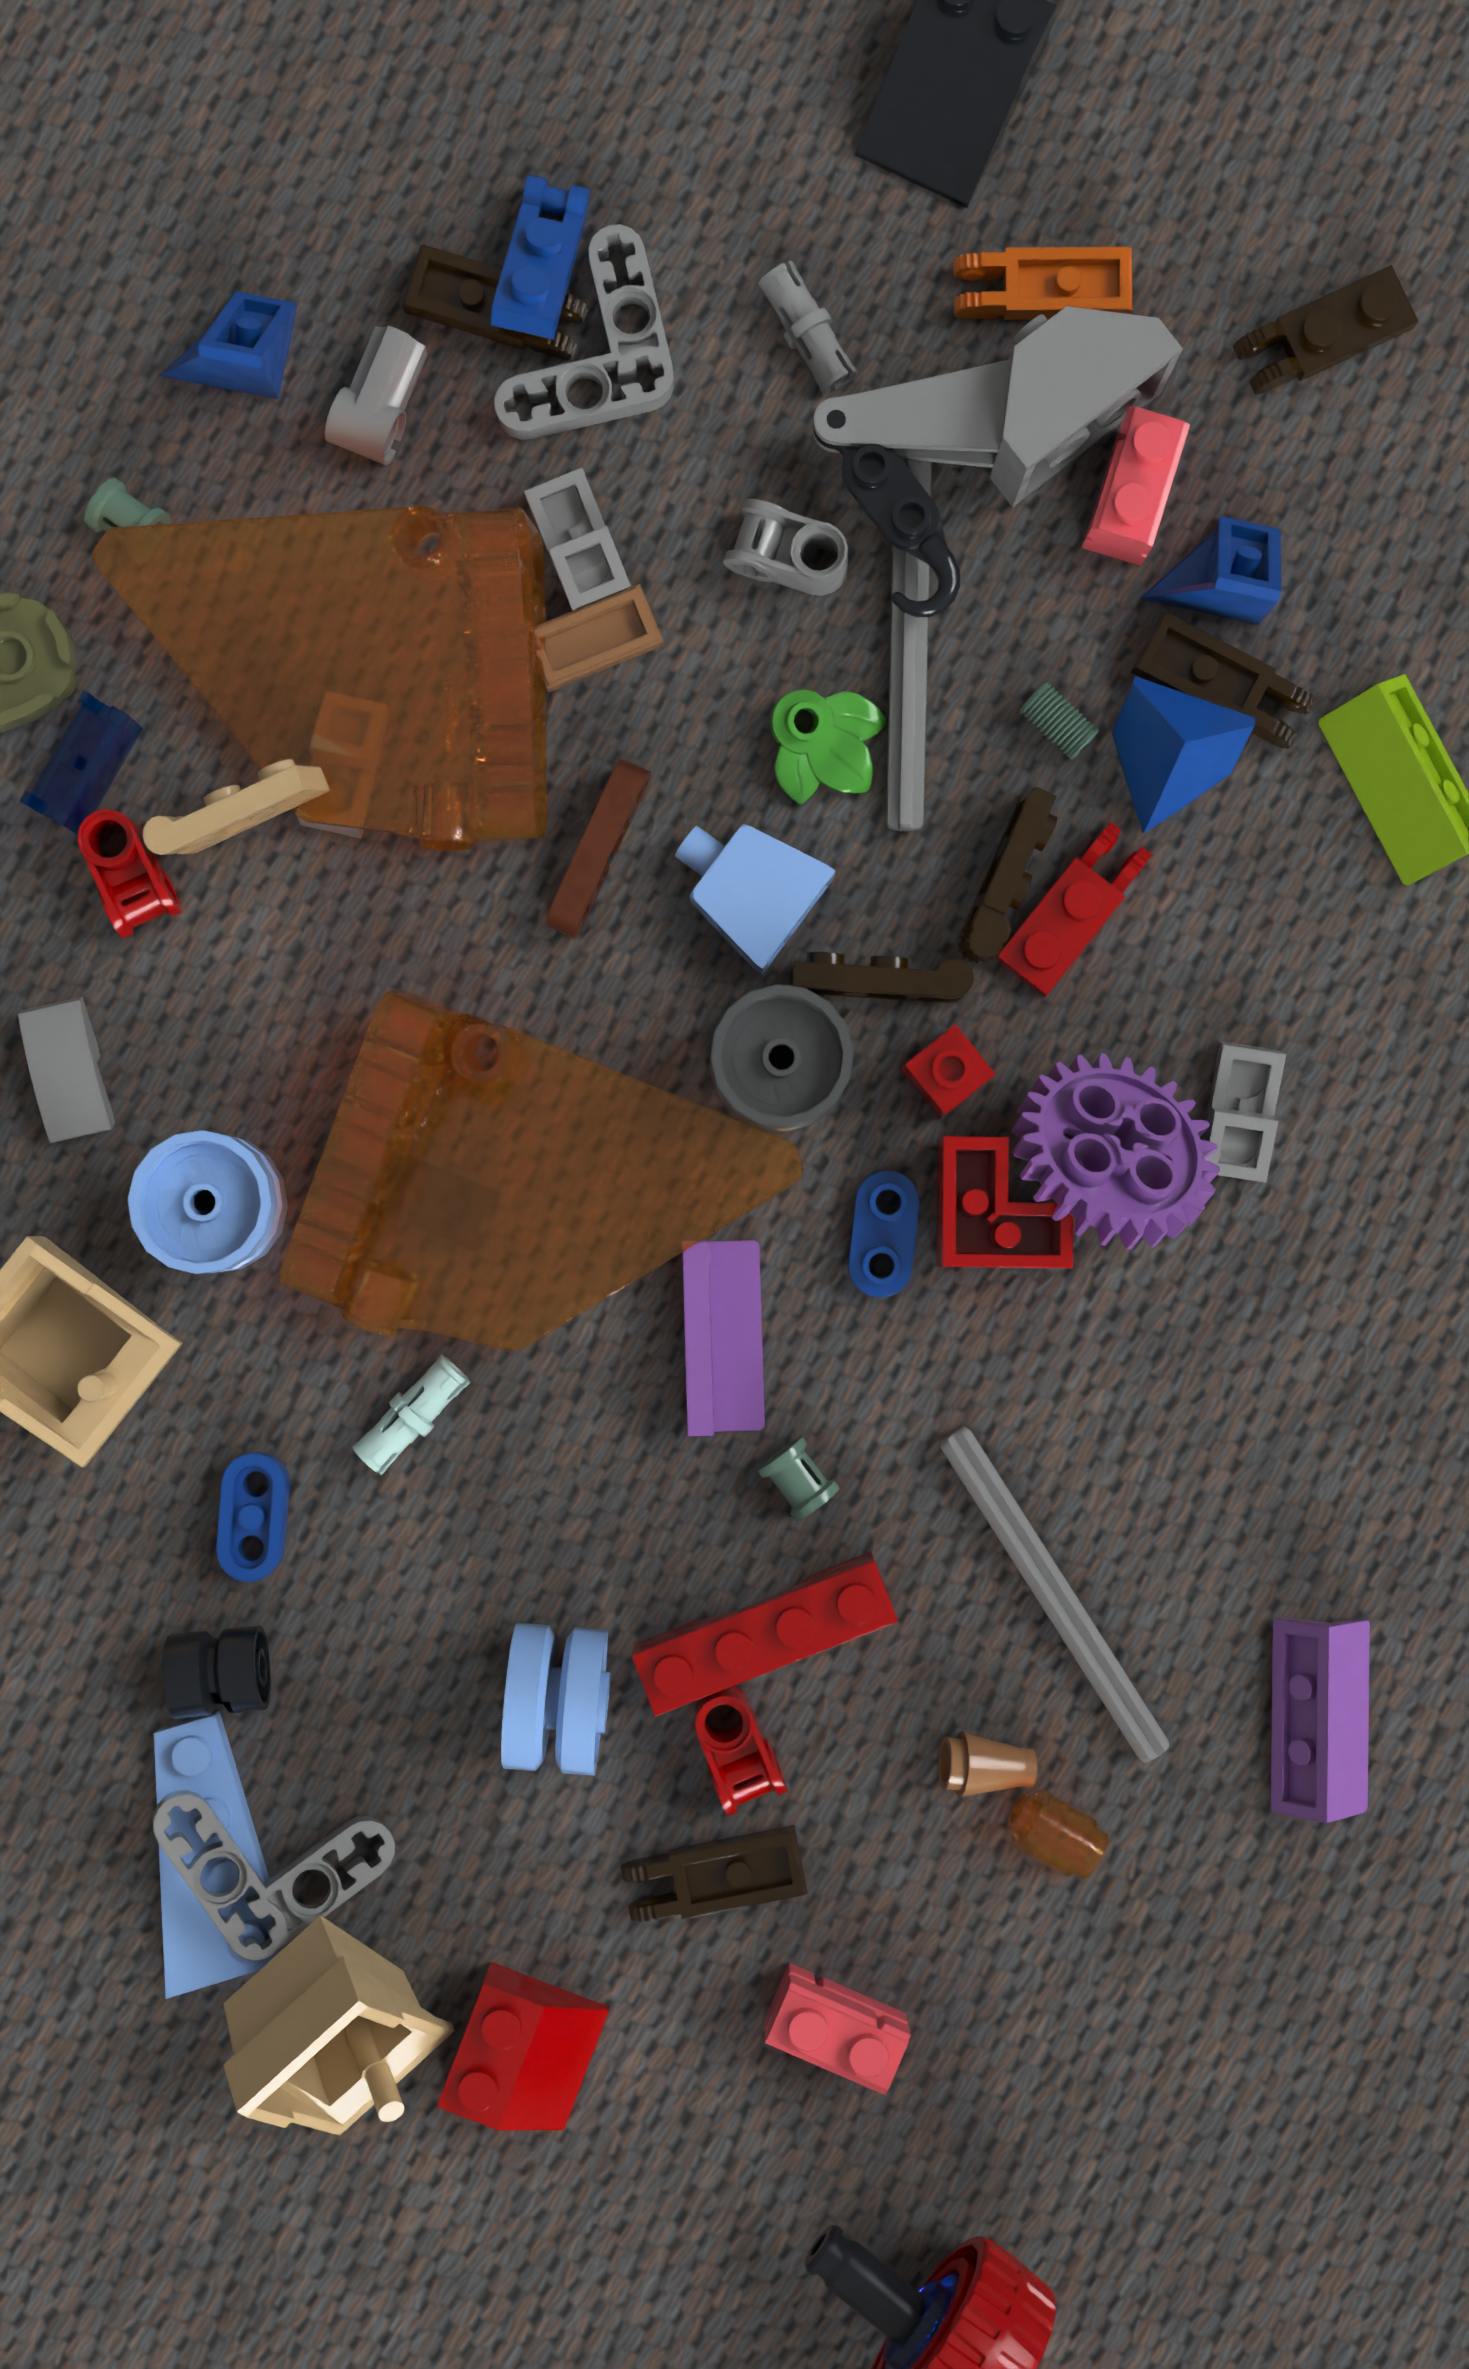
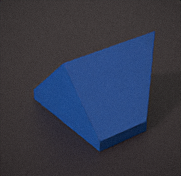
(242, 347)
(1227, 574)
(1174, 747)

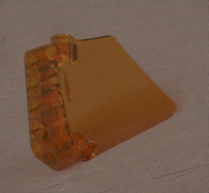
(364, 657)
(510, 1188)

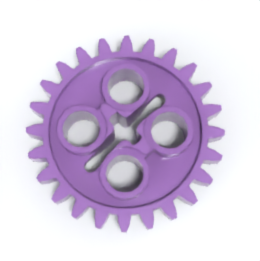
(1115, 1151)

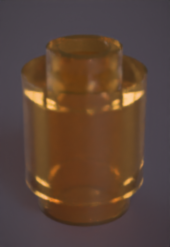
(1057, 1834)

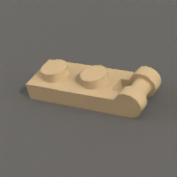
(236, 810)

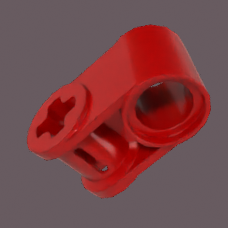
(132, 883)
(740, 1757)

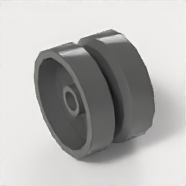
(808, 1030)

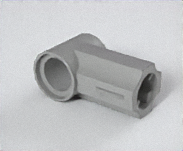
(372, 409)

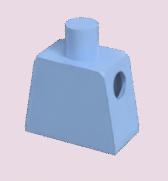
(753, 889)

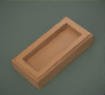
(597, 637)

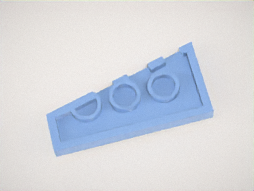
(200, 1760)

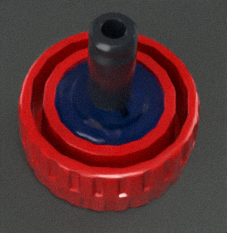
(969, 2314)

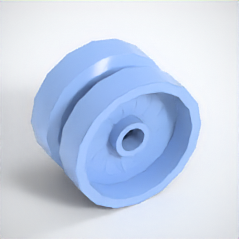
(168, 1197)
(555, 1698)

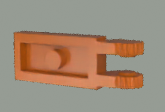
(1045, 281)

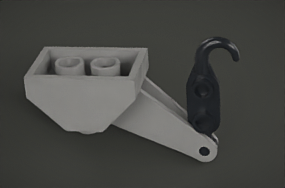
(1016, 416)

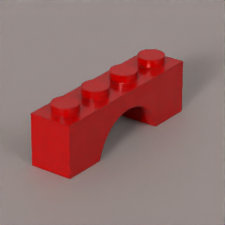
(763, 1636)

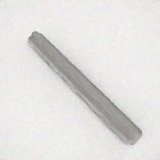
(908, 685)
(1054, 1594)

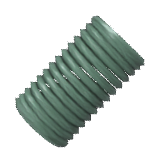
(1066, 714)

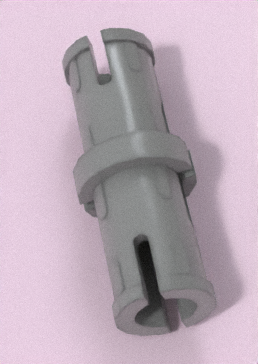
(807, 327)

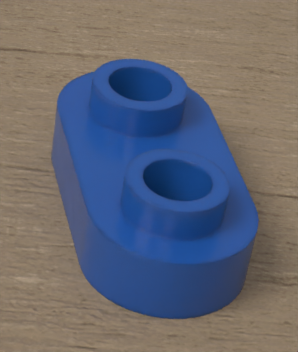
(883, 1233)
(252, 1514)

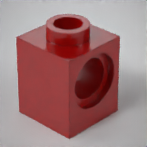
(947, 1071)

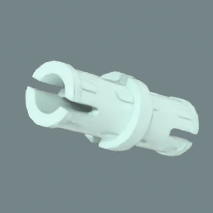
(411, 1414)

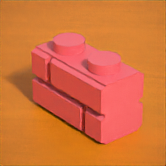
(1136, 485)
(837, 2029)

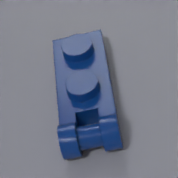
(540, 258)

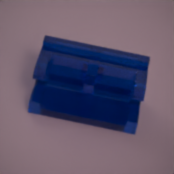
(83, 763)

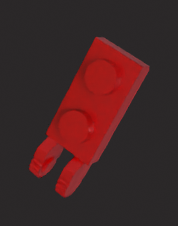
(1069, 916)

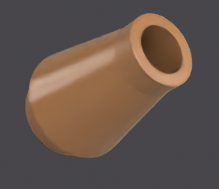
(984, 1765)

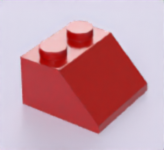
(522, 2053)

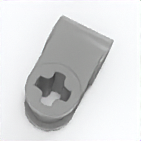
(783, 546)

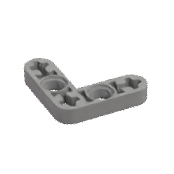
(625, 354)
(274, 1895)

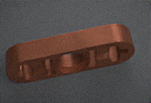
(601, 837)

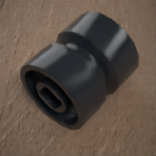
(215, 1672)

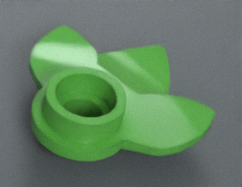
(832, 748)

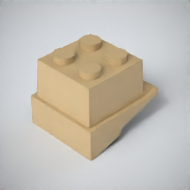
(71, 1350)
(326, 2034)

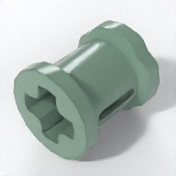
(114, 507)
(798, 1478)

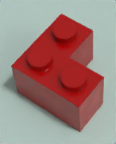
(978, 1222)

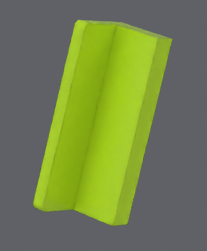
(1401, 777)

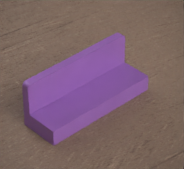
(723, 1337)
(1320, 1718)

